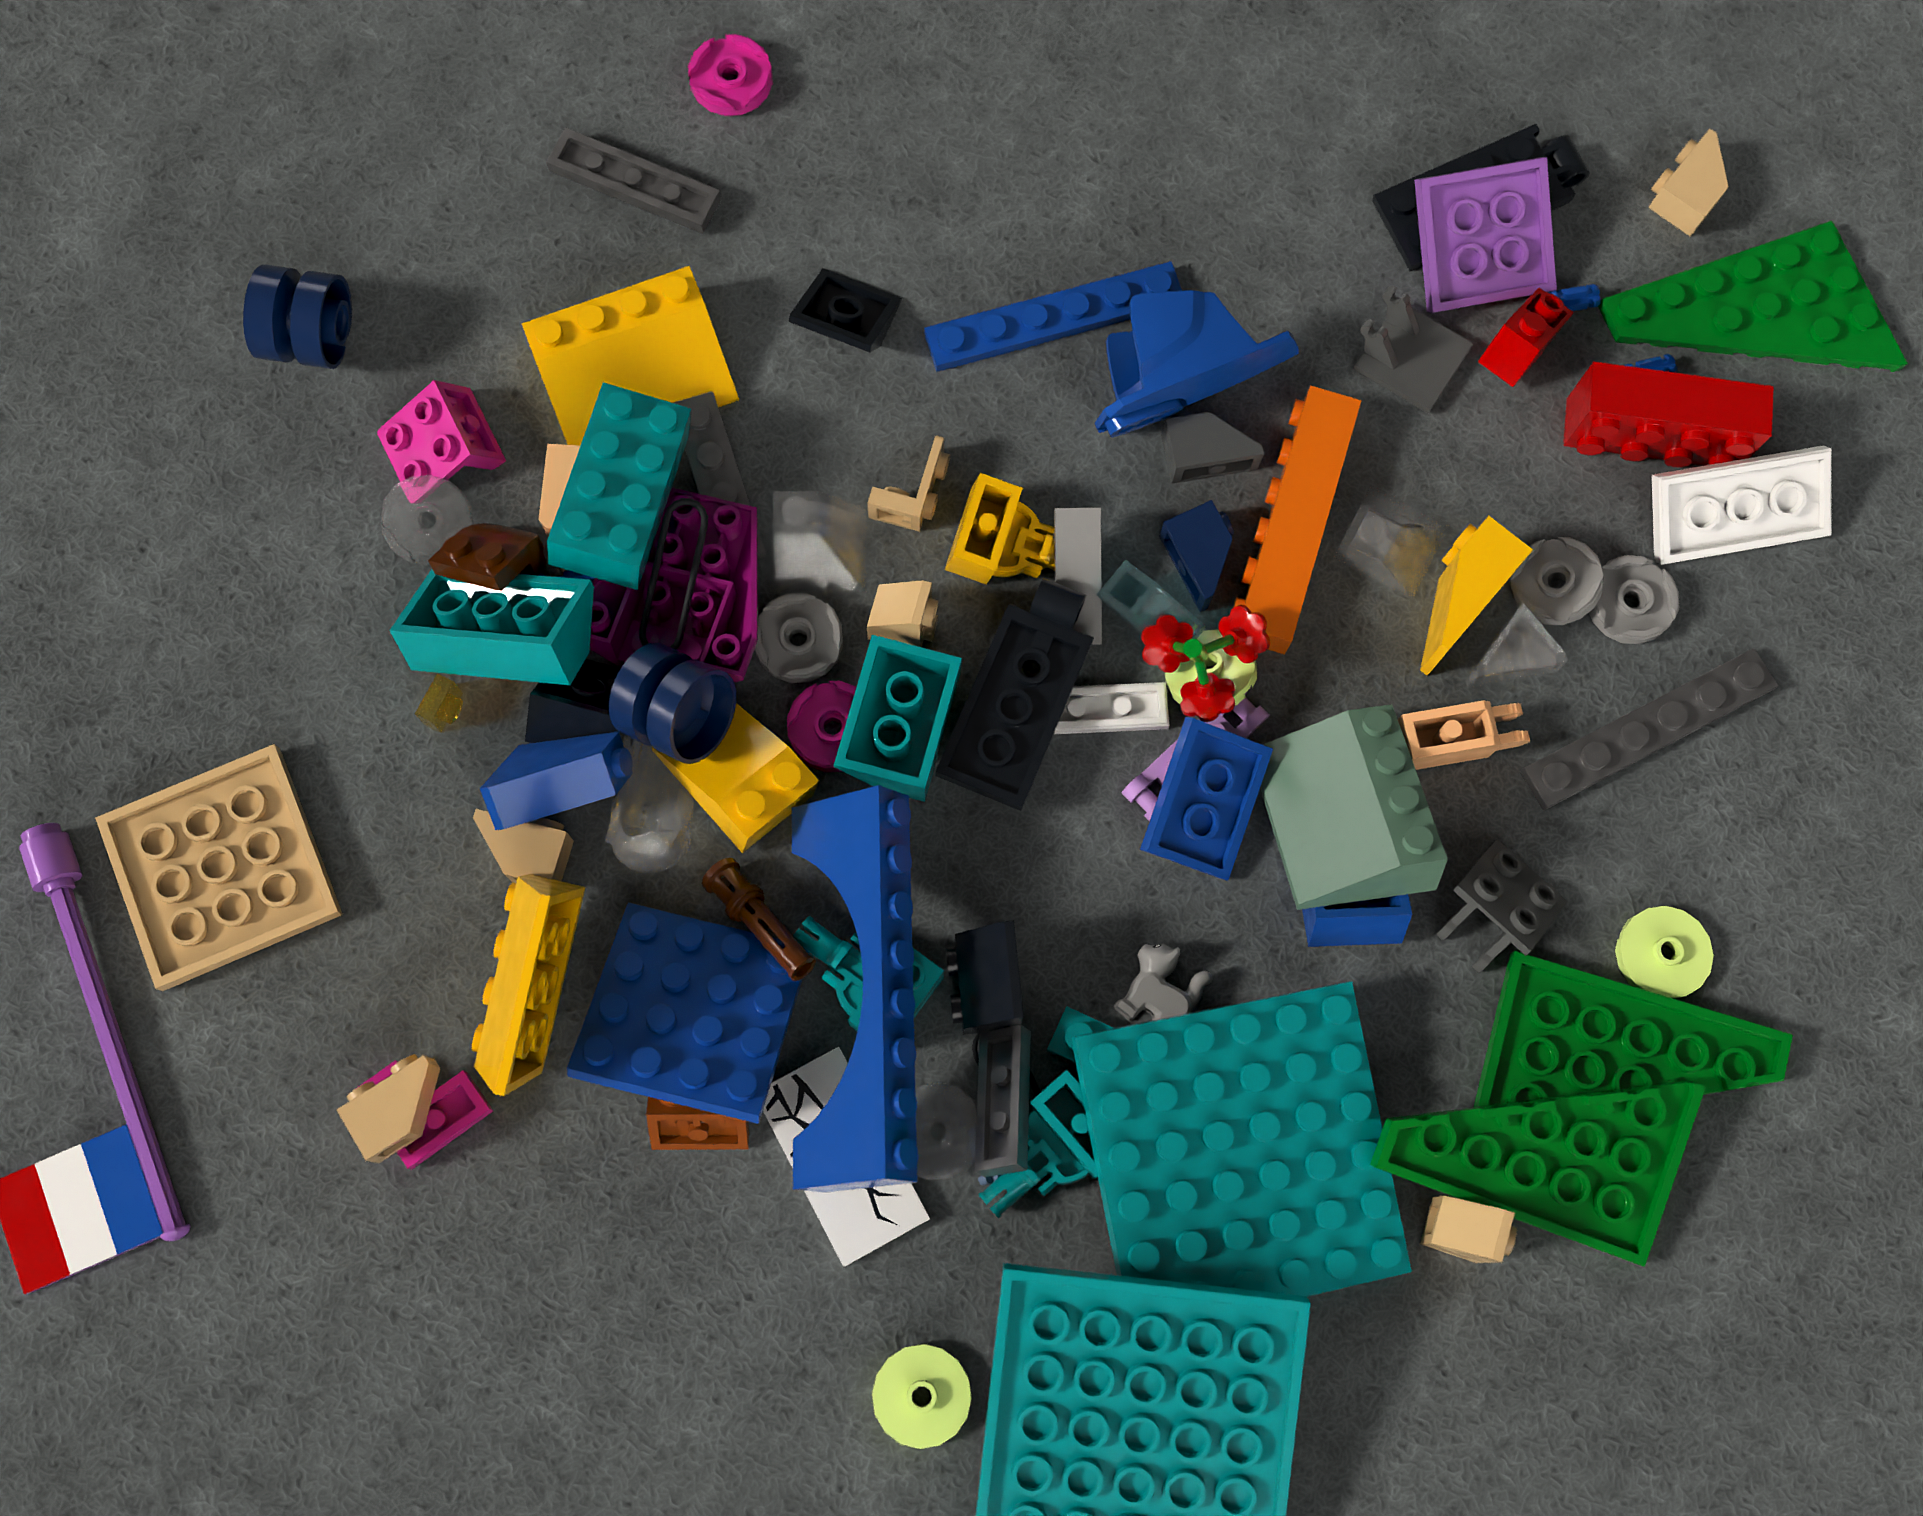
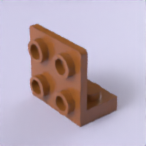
(688, 1128)

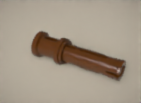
(748, 906)

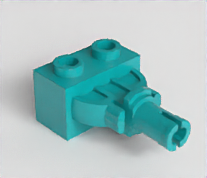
(847, 963)
(1056, 1145)

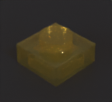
(440, 704)

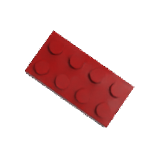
(1666, 416)

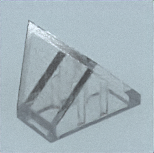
(1518, 652)

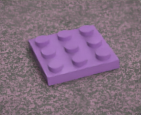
(1486, 234)

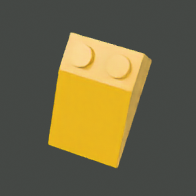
(1474, 574)
(746, 780)

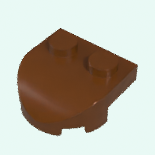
(489, 555)

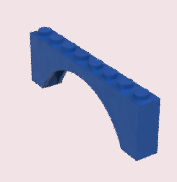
(870, 1121)

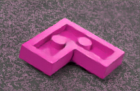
(452, 1111)

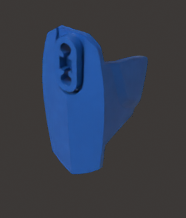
(1179, 354)

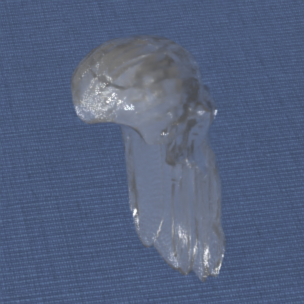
(650, 815)

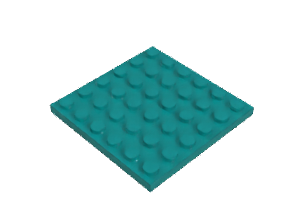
(1243, 1146)
(1140, 1397)

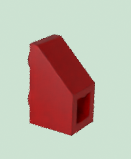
(1525, 336)

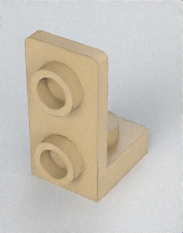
(896, 505)

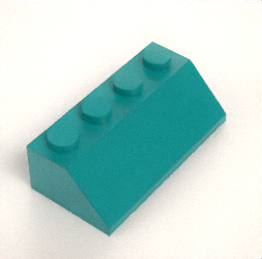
(524, 633)

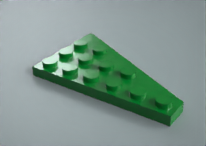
(1772, 300)
(1588, 1034)
(1566, 1164)

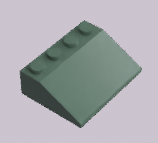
(1351, 811)

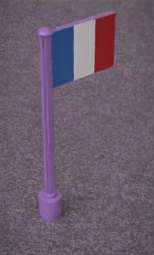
(112, 1187)

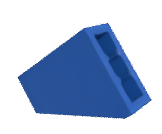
(555, 777)

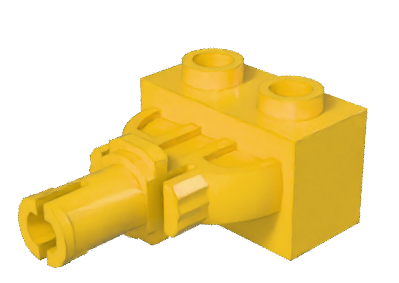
(999, 535)

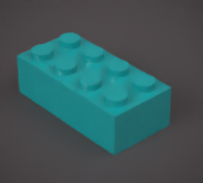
(619, 486)

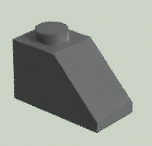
(1206, 447)

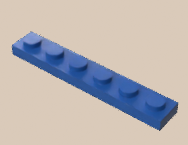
(1044, 317)

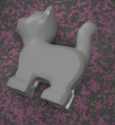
(1153, 993)

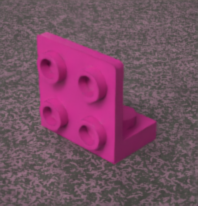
(440, 434)

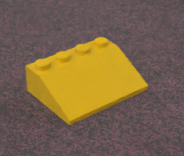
(635, 338)
(527, 981)

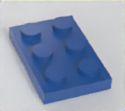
(1206, 798)

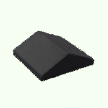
(846, 310)

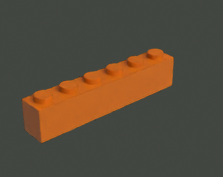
(1298, 511)

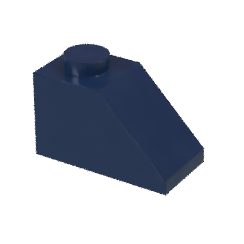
(1198, 548)

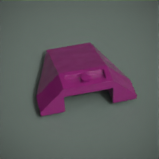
(724, 599)

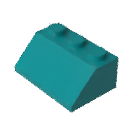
(899, 716)

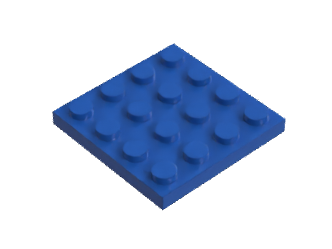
(687, 1015)

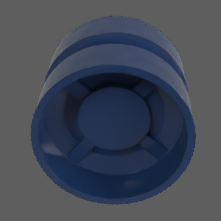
(297, 316)
(672, 702)

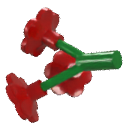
(1172, 643)

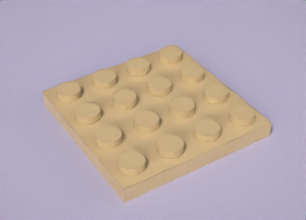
(218, 867)

